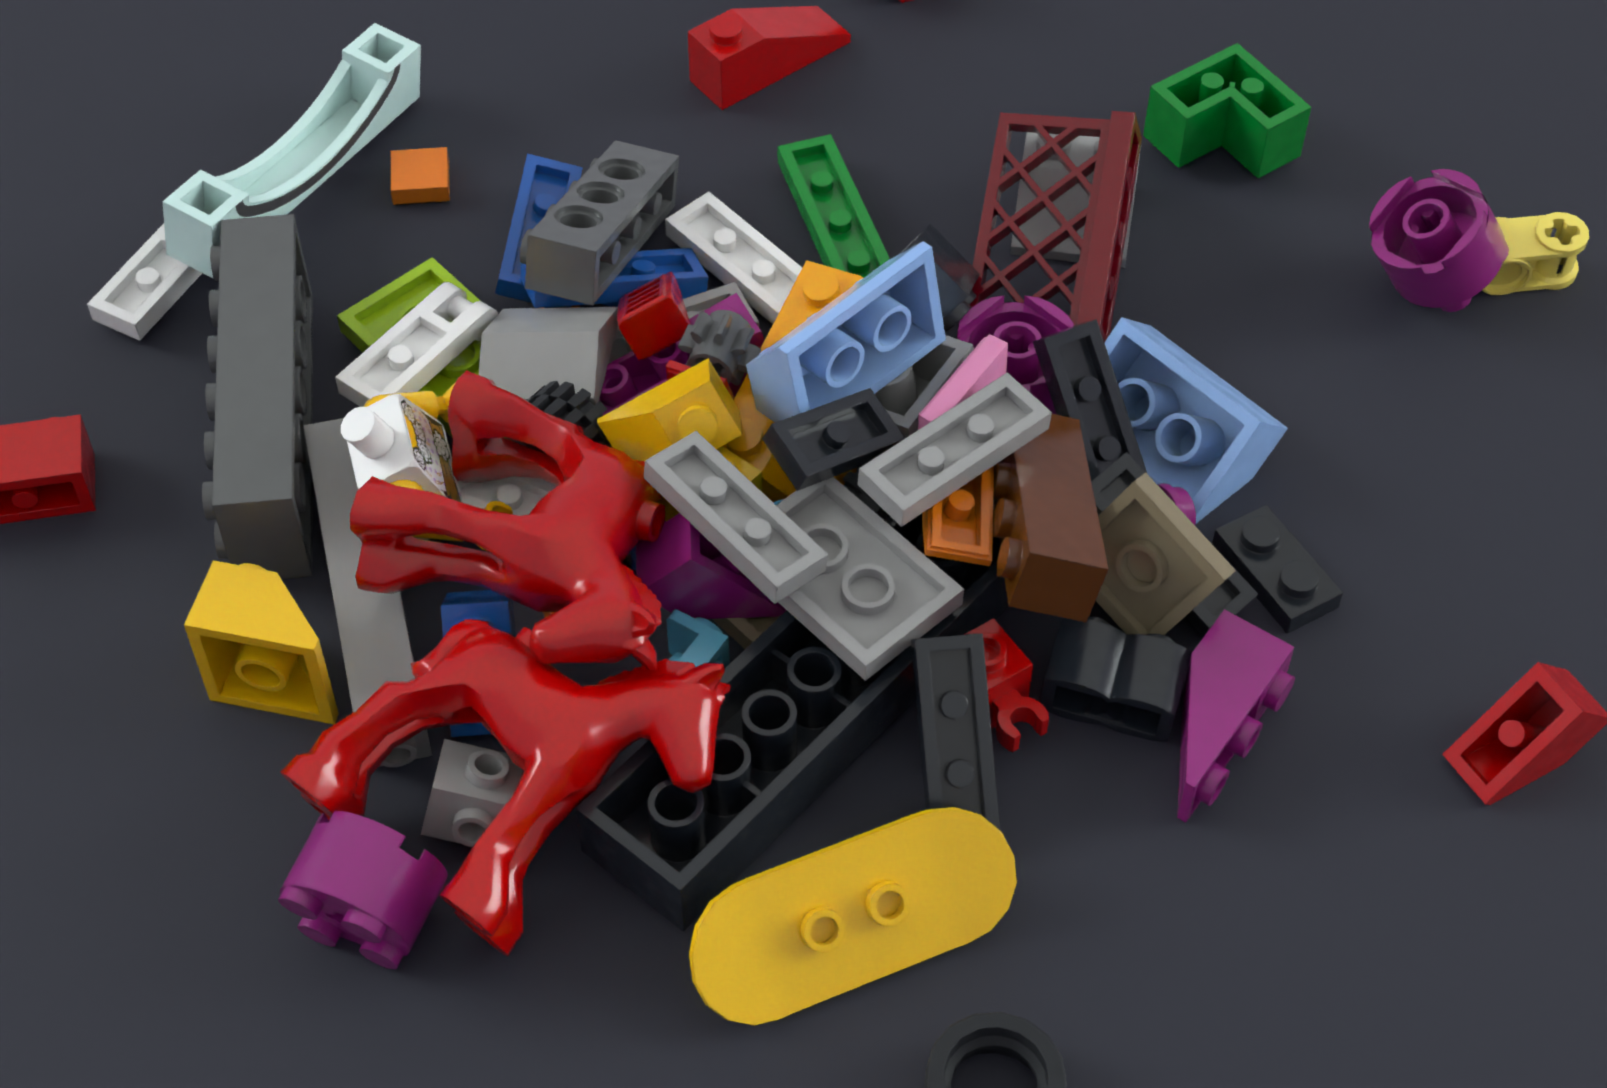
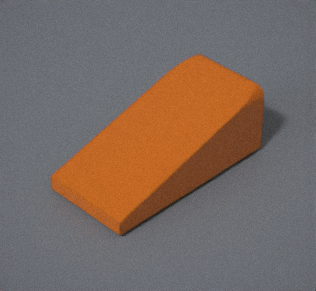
(962, 523)

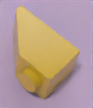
(672, 411)

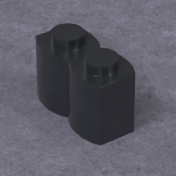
(1115, 678)

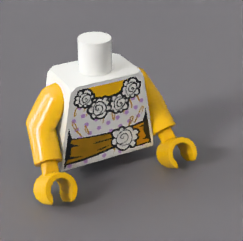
(406, 446)

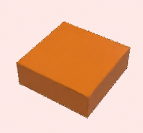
(420, 175)

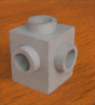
(468, 791)

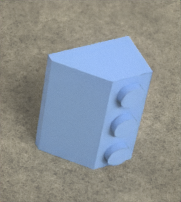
(854, 340)
(1187, 418)

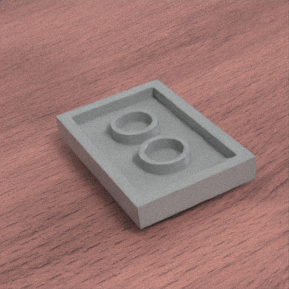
(874, 584)

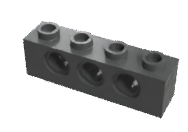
(600, 222)

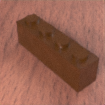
(1049, 525)

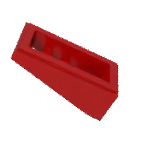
(653, 316)

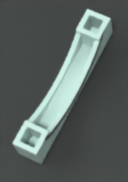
(361, 98)

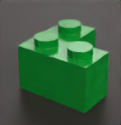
(1227, 104)

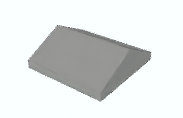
(545, 345)

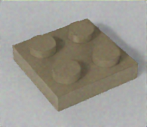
(1154, 561)

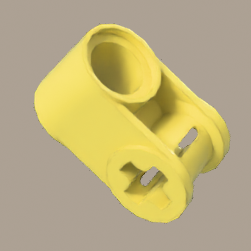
(1536, 255)

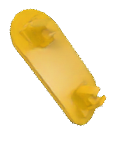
(851, 914)

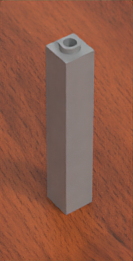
(369, 623)

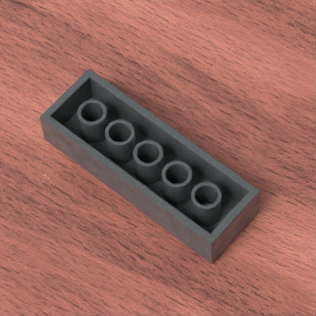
(260, 397)

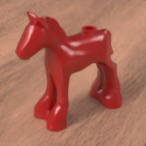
(553, 559)
(547, 726)

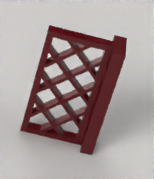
(1103, 219)

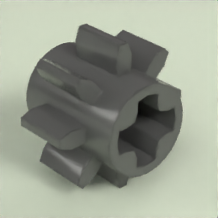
(722, 339)

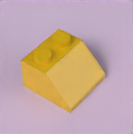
(258, 645)

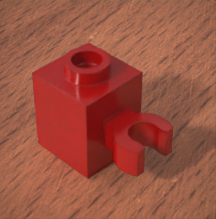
(1009, 686)

